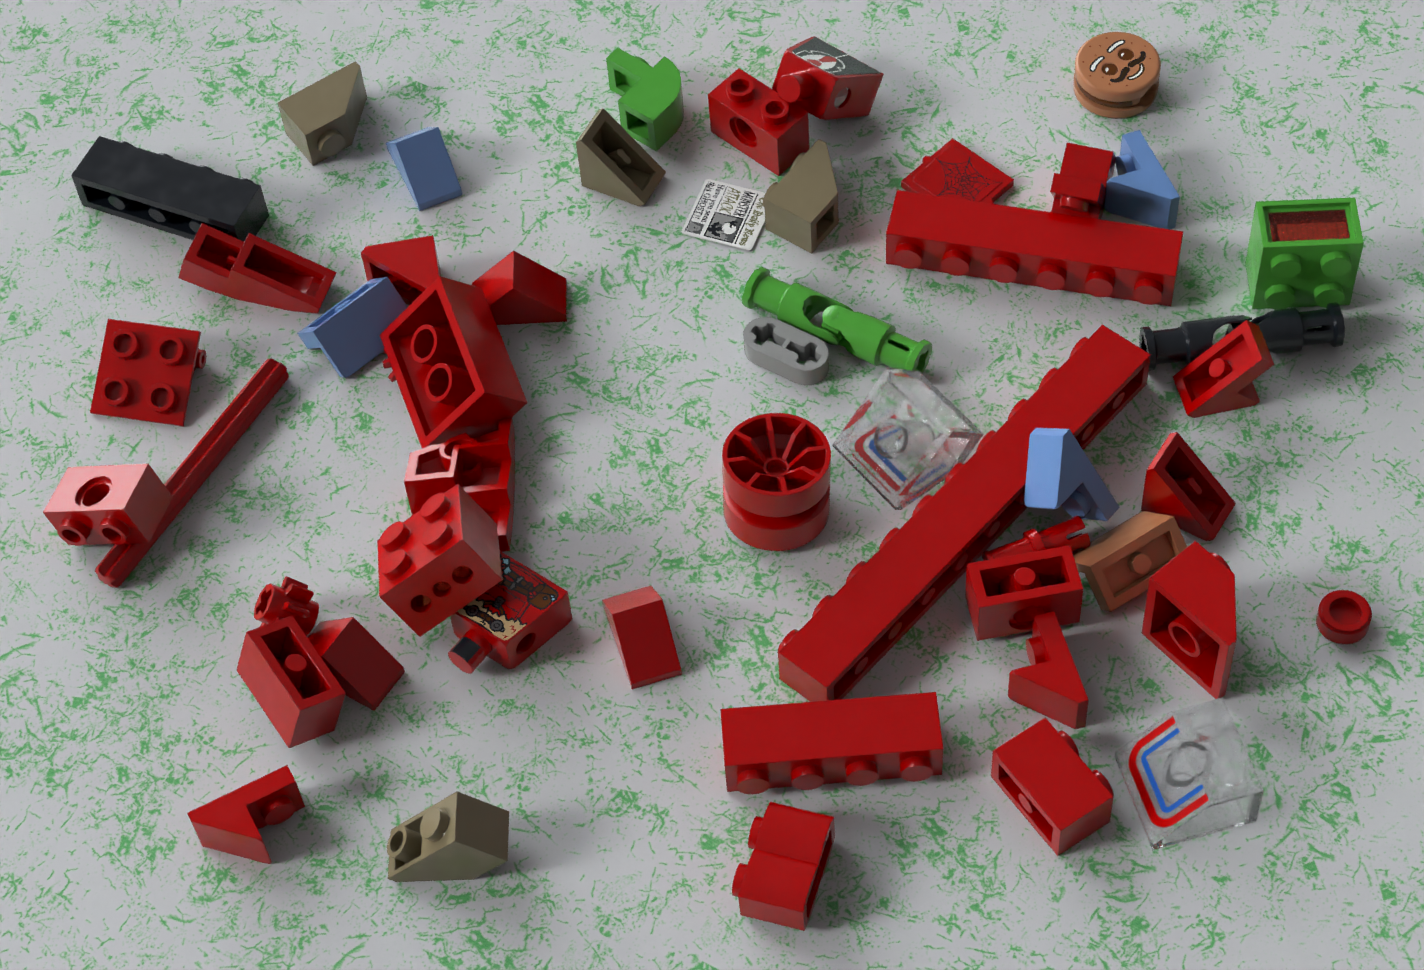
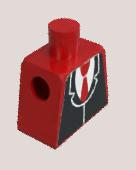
(818, 79)

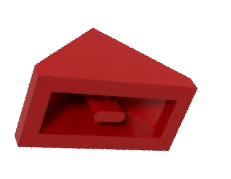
(407, 263)
(524, 292)
(1186, 489)
(643, 636)
(356, 660)

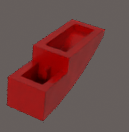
(255, 271)

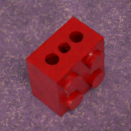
(438, 559)

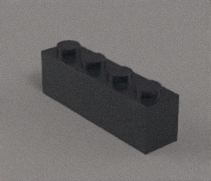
(167, 191)

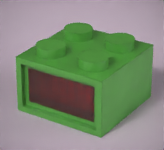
(1303, 253)

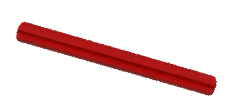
(200, 464)

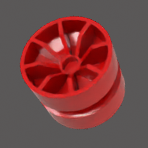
(776, 481)

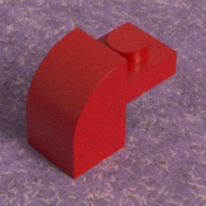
(1082, 181)

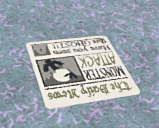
(726, 215)

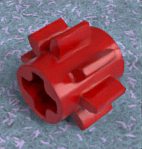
(289, 599)

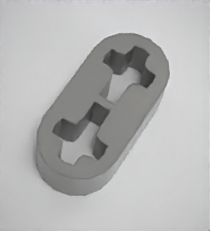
(786, 351)

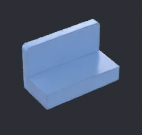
(353, 327)

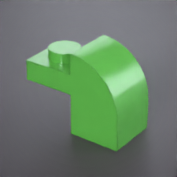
(650, 98)

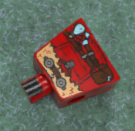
(509, 619)

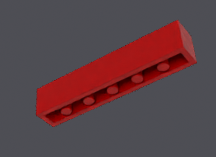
(1033, 248)

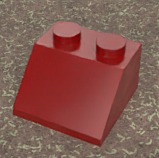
(1194, 616)

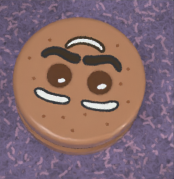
(1116, 75)

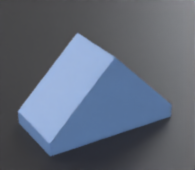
(425, 167)

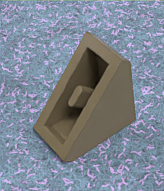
(615, 162)

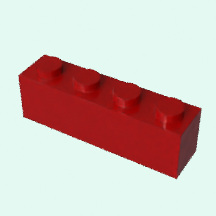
(832, 742)

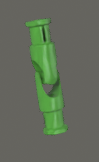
(857, 332)

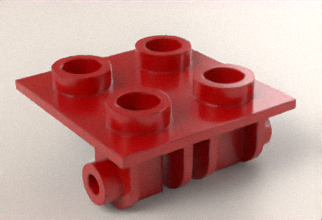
(146, 372)

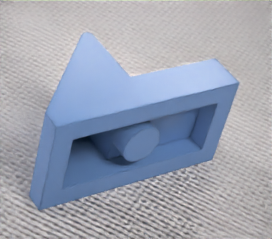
(1142, 187)
(1065, 477)

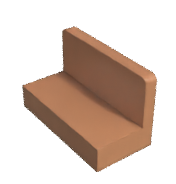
(1127, 556)

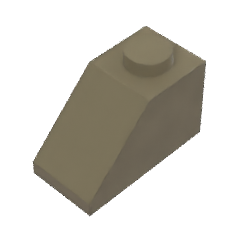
(325, 114)

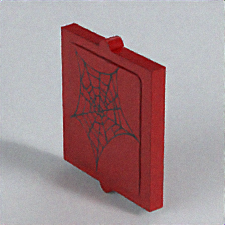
(958, 174)

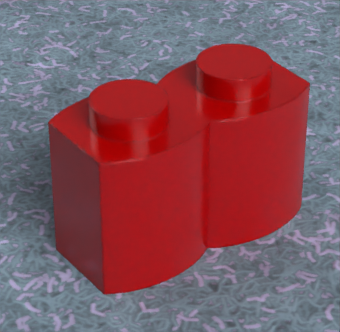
(784, 866)

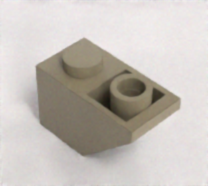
(804, 201)
(449, 841)

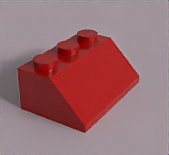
(466, 363)

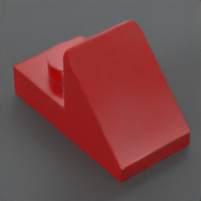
(1224, 373)
(1051, 681)
(234, 819)

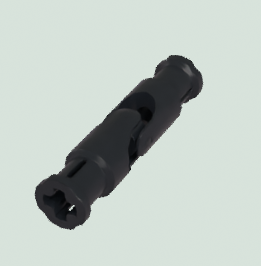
(1282, 329)

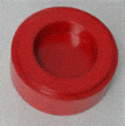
(1343, 617)

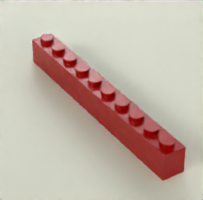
(956, 523)

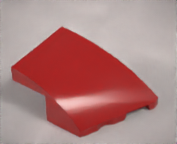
(479, 465)

